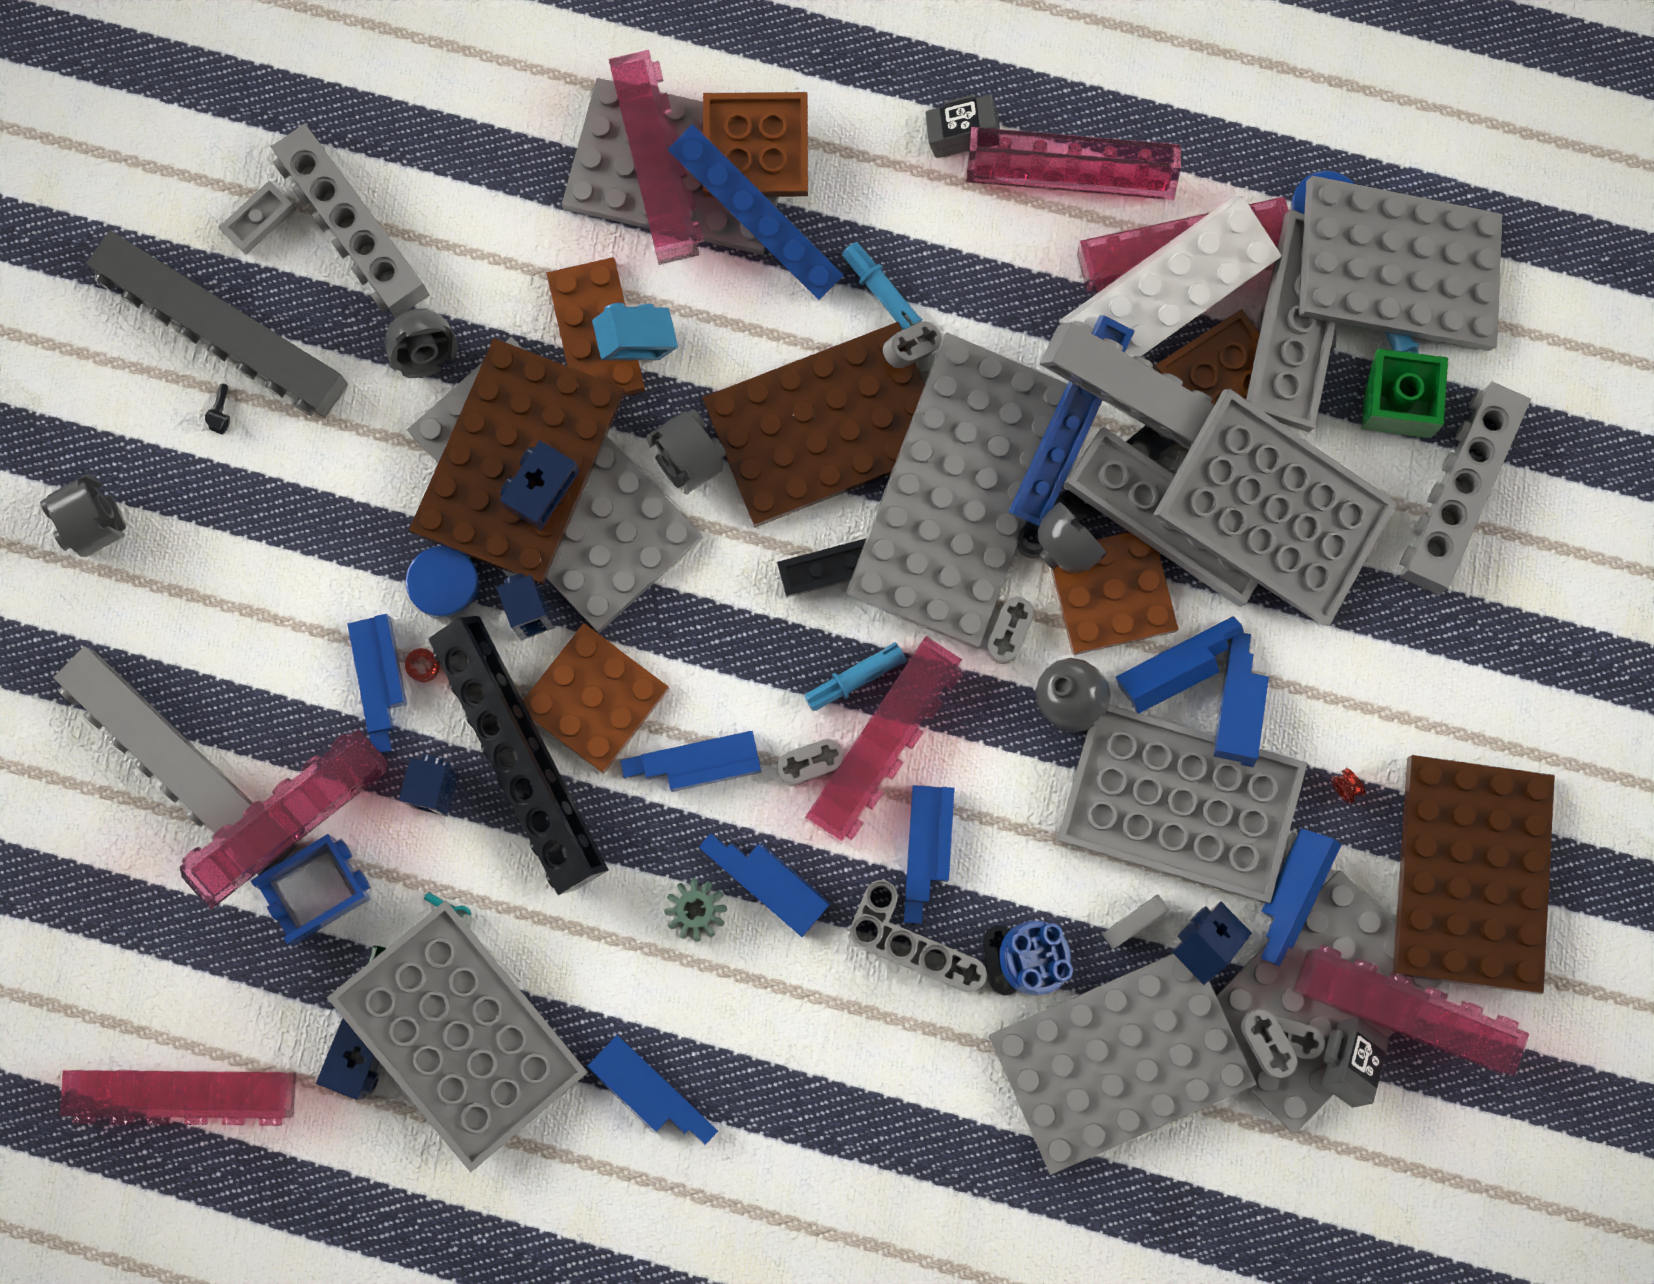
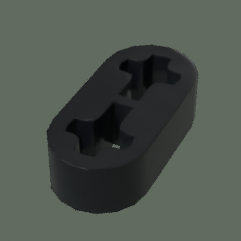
(992, 960)

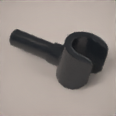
(214, 417)

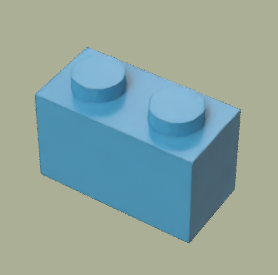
(634, 332)

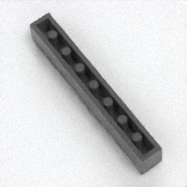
(217, 324)

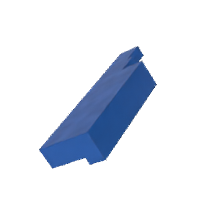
(1177, 667)
(377, 676)
(1241, 706)
(698, 762)
(928, 846)
(770, 882)
(1297, 891)
(646, 1091)

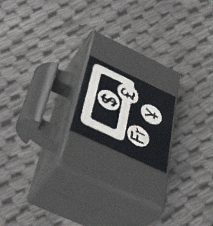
(951, 125)
(1354, 1061)

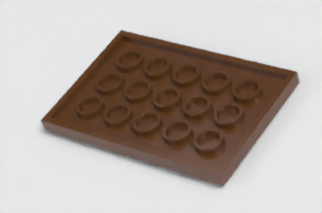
(506, 412)
(816, 425)
(1474, 875)

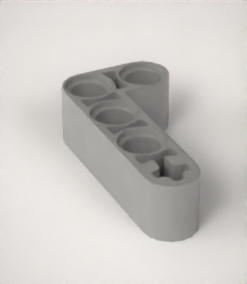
(919, 945)

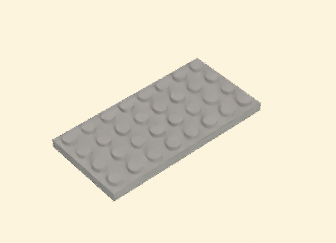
(944, 515)
(618, 534)

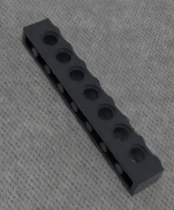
(533, 762)

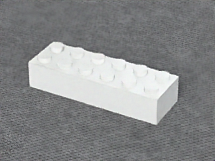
(1184, 276)

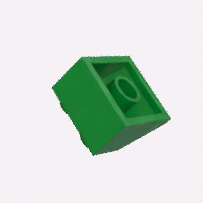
(1405, 393)

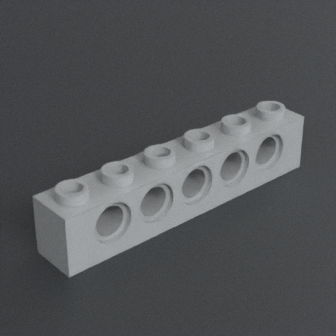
(303, 150)
(1506, 410)

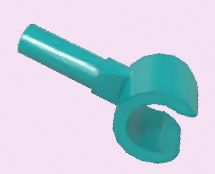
(436, 901)

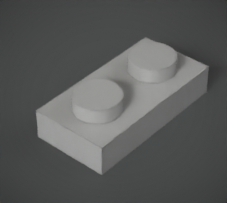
(257, 217)

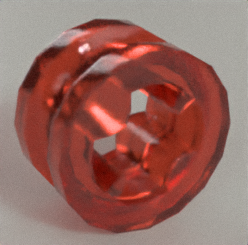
(414, 673)
(1348, 786)

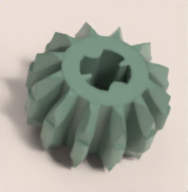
(692, 897)

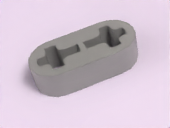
(915, 350)
(1002, 627)
(808, 753)
(1135, 921)
(1296, 1029)
(1276, 1038)

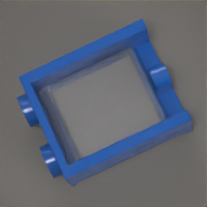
(312, 888)

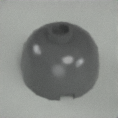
(419, 343)
(1067, 542)
(1072, 694)

